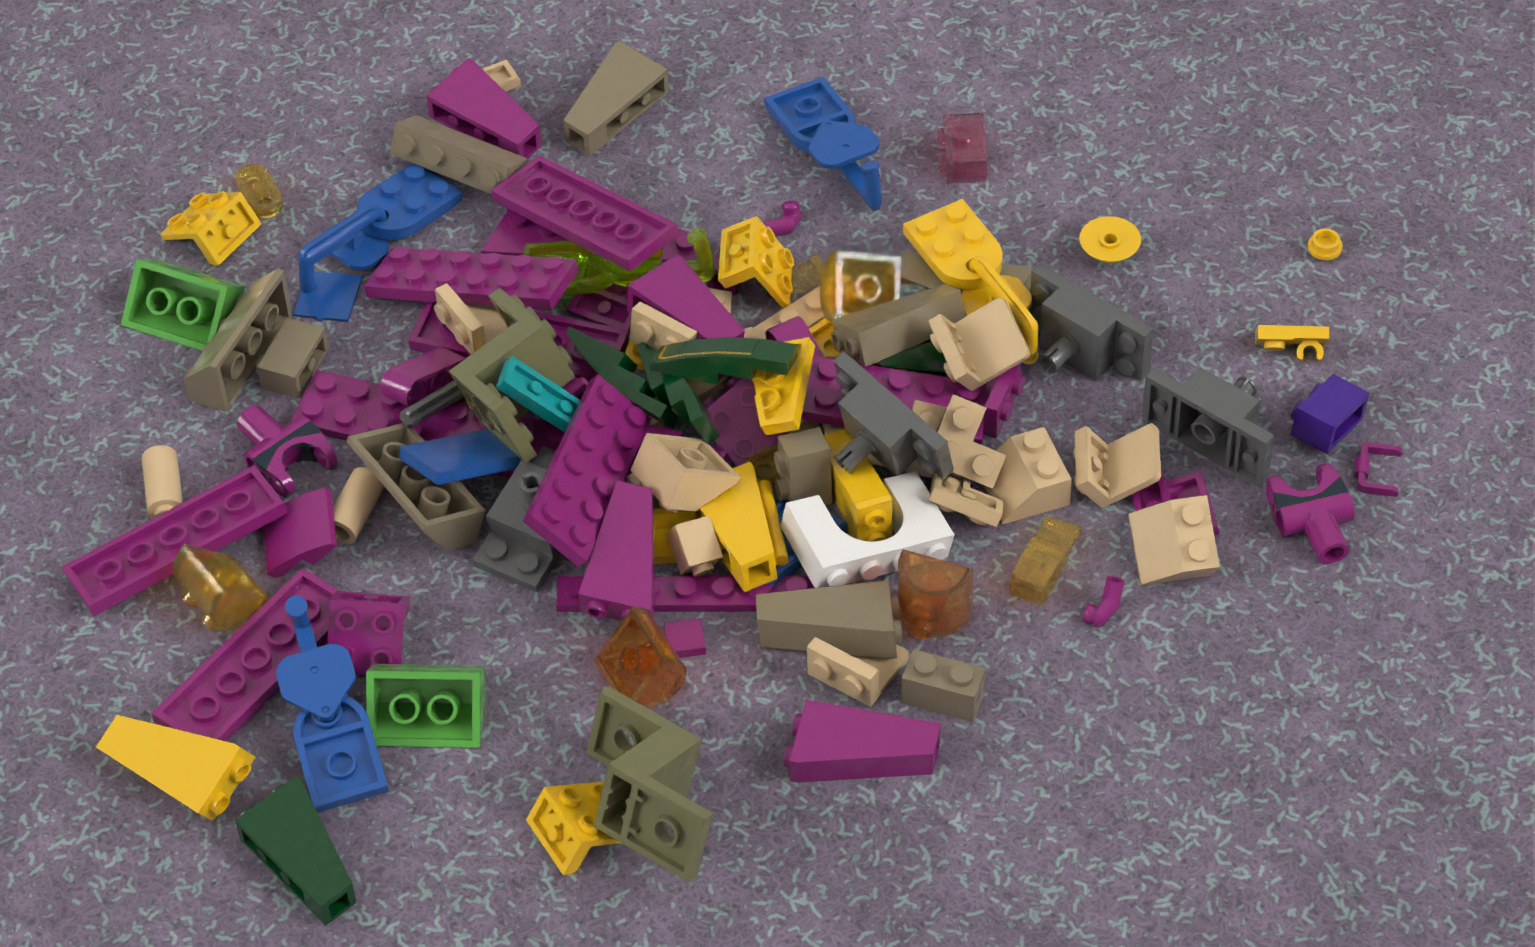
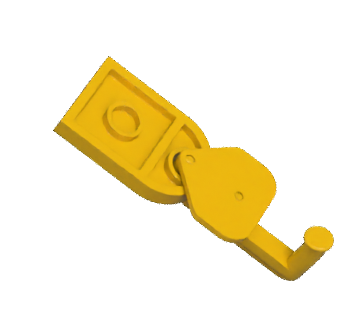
(971, 259)

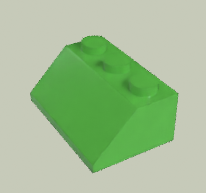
(178, 302)
(426, 704)

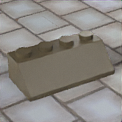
(238, 344)
(441, 511)

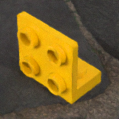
(215, 223)
(753, 251)
(565, 823)

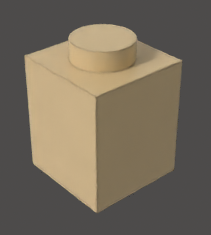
(695, 546)

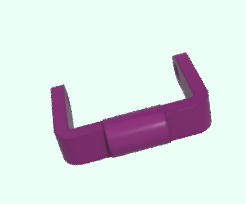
(1361, 468)

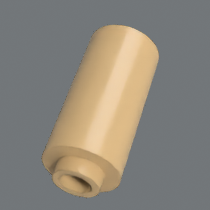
(161, 480)
(355, 504)

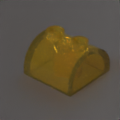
(858, 282)
(218, 587)

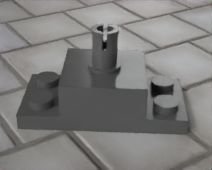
(1086, 329)
(1212, 420)
(884, 426)
(512, 546)

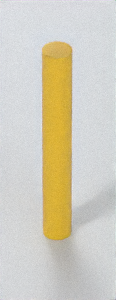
(773, 522)

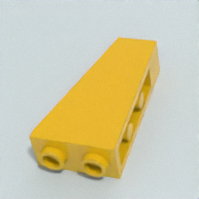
(860, 495)
(743, 530)
(182, 764)

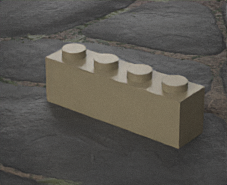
(453, 153)

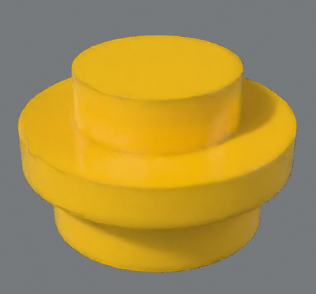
(1325, 244)

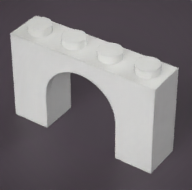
(838, 559)

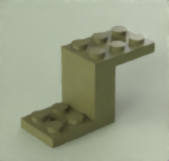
(478, 374)
(648, 784)

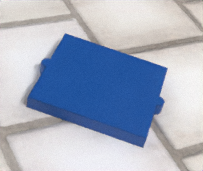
(332, 299)

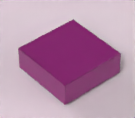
(686, 637)

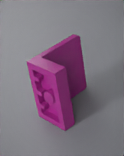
(368, 627)

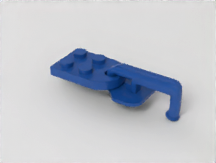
(826, 128)
(384, 213)
(339, 751)

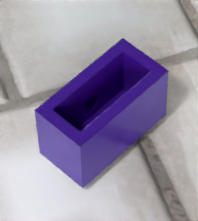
(1329, 413)

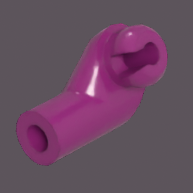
(788, 219)
(1109, 604)

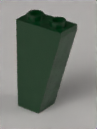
(298, 850)

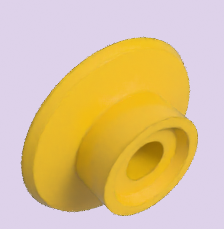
(1110, 239)

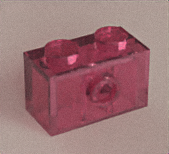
(964, 148)

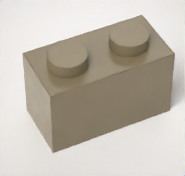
(292, 357)
(803, 466)
(943, 685)

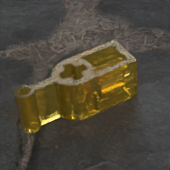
(1043, 560)

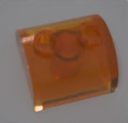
(933, 595)
(641, 660)

